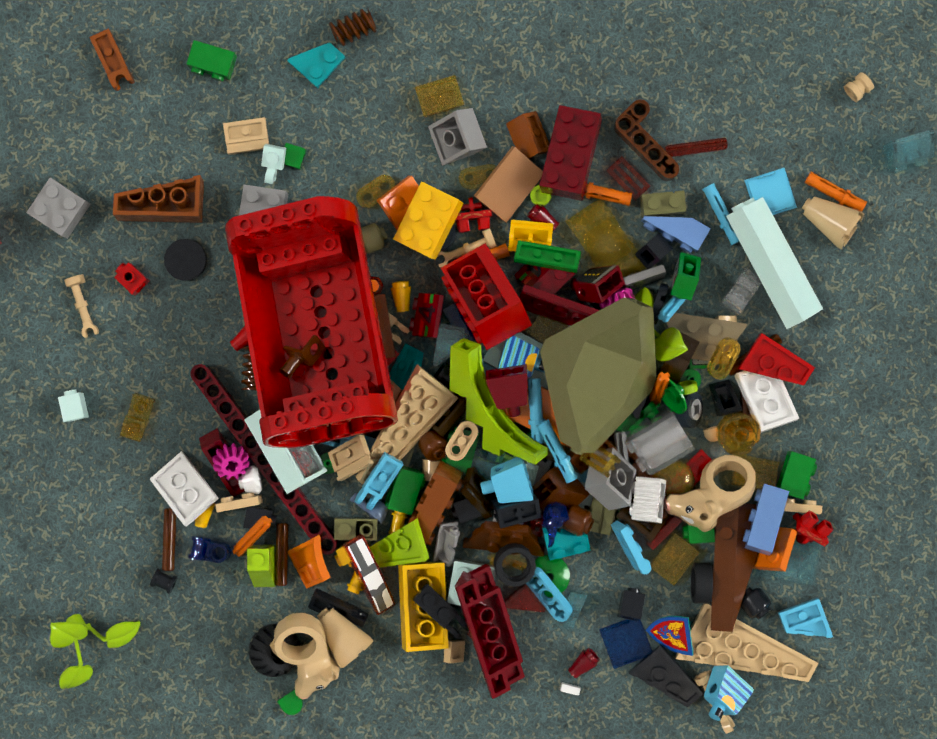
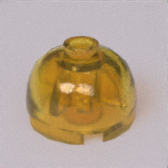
(738, 433)
(678, 478)

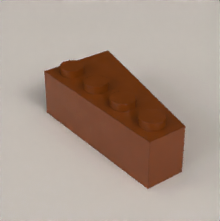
(162, 203)

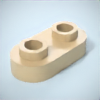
(461, 440)

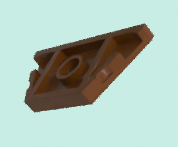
(493, 538)

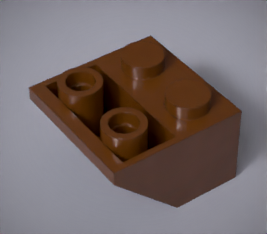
(554, 489)

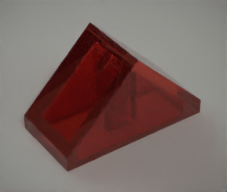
(524, 599)

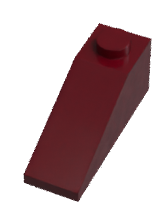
(209, 444)

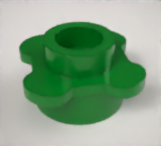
(650, 410)

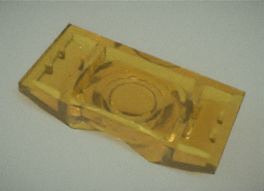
(604, 239)

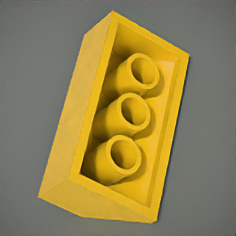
(418, 629)

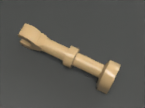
(488, 239)
(74, 283)
(726, 721)

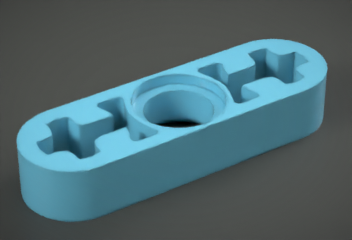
(553, 609)

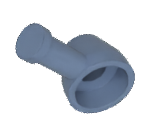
(378, 512)

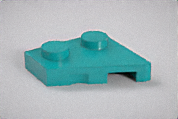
(317, 63)
(405, 365)
(566, 544)

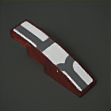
(369, 574)

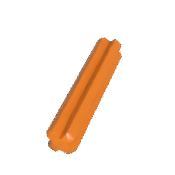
(659, 388)
(252, 536)

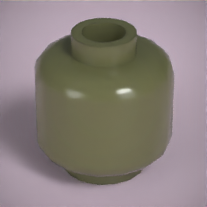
(373, 237)

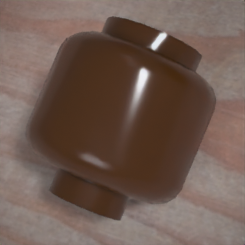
(433, 446)
(579, 521)

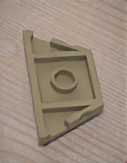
(707, 331)

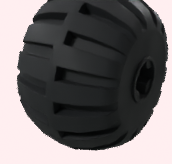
(262, 656)

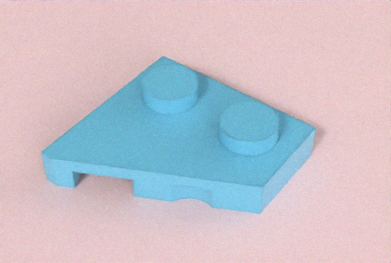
(806, 619)

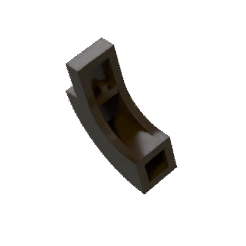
(678, 365)

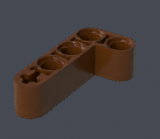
(649, 143)

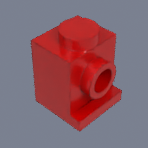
(138, 279)

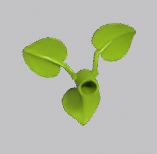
(670, 342)
(76, 629)

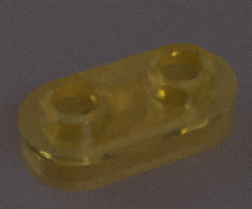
(478, 174)
(374, 189)
(724, 358)

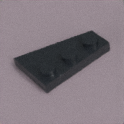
(665, 674)

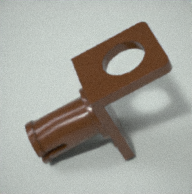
(302, 356)

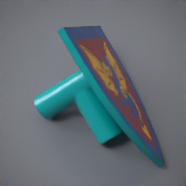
(673, 633)

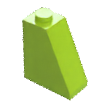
(261, 565)

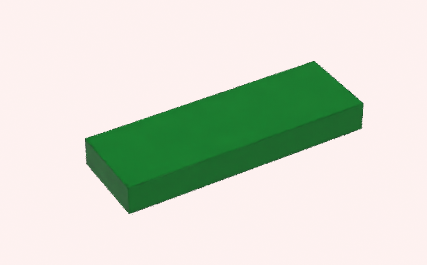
(547, 256)

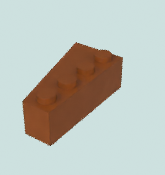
(437, 498)

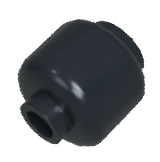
(755, 603)

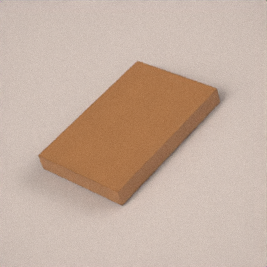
(509, 184)

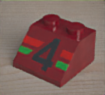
(543, 278)
(428, 315)

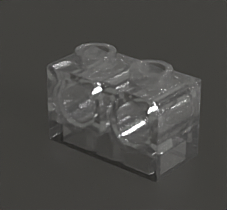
(740, 292)

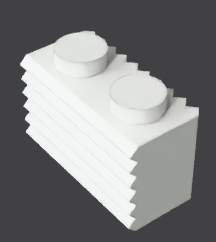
(648, 499)

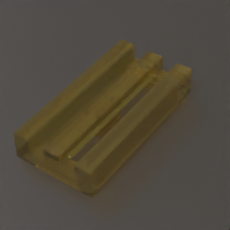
(608, 465)

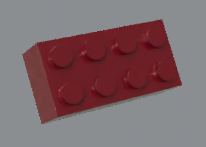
(570, 152)

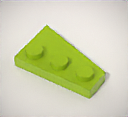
(401, 547)

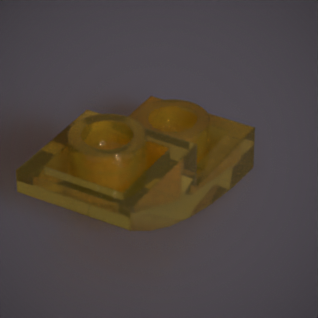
(137, 417)
(518, 561)

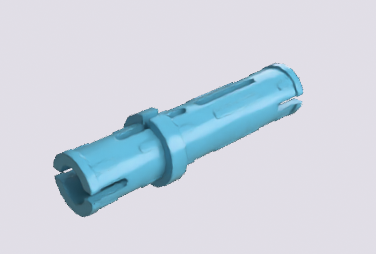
(721, 212)
(535, 408)
(561, 459)

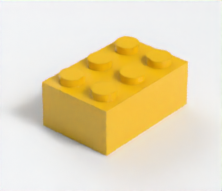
(428, 220)

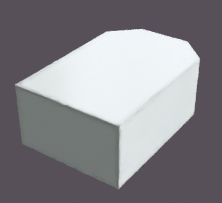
(569, 688)

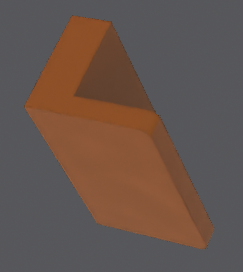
(528, 134)

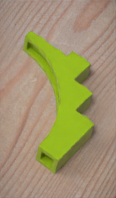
(499, 432)

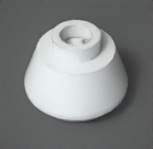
(251, 481)

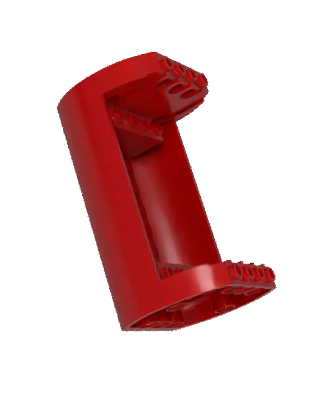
(278, 264)

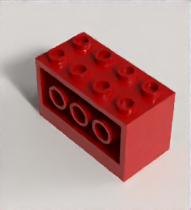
(485, 297)

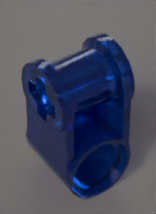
(205, 550)

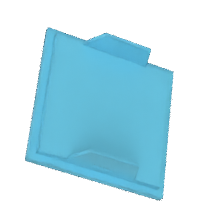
(774, 189)

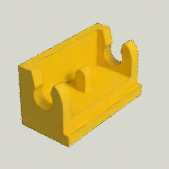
(530, 232)

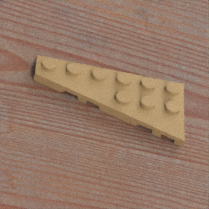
(417, 410)
(745, 650)

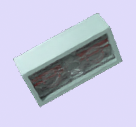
(291, 465)

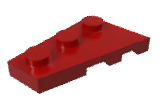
(775, 361)

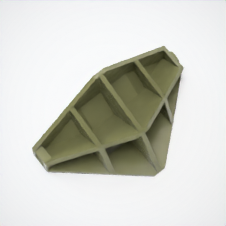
(600, 372)

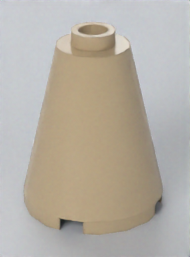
(833, 219)
(343, 637)

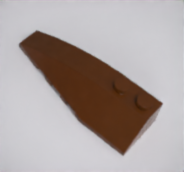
(731, 567)

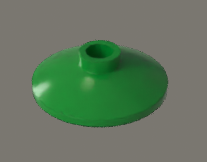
(675, 398)
(559, 570)

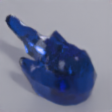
(553, 518)

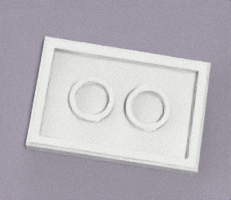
(766, 400)
(184, 488)

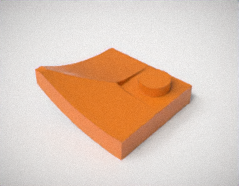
(398, 199)
(781, 553)
(309, 562)

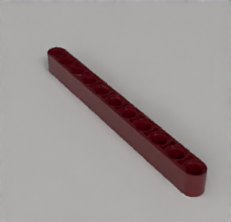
(254, 453)

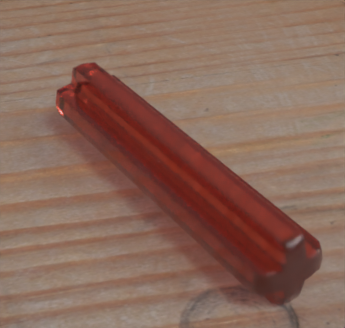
(696, 147)

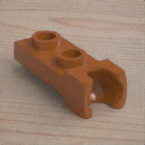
(111, 58)

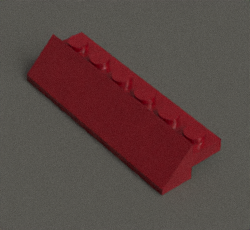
(490, 629)

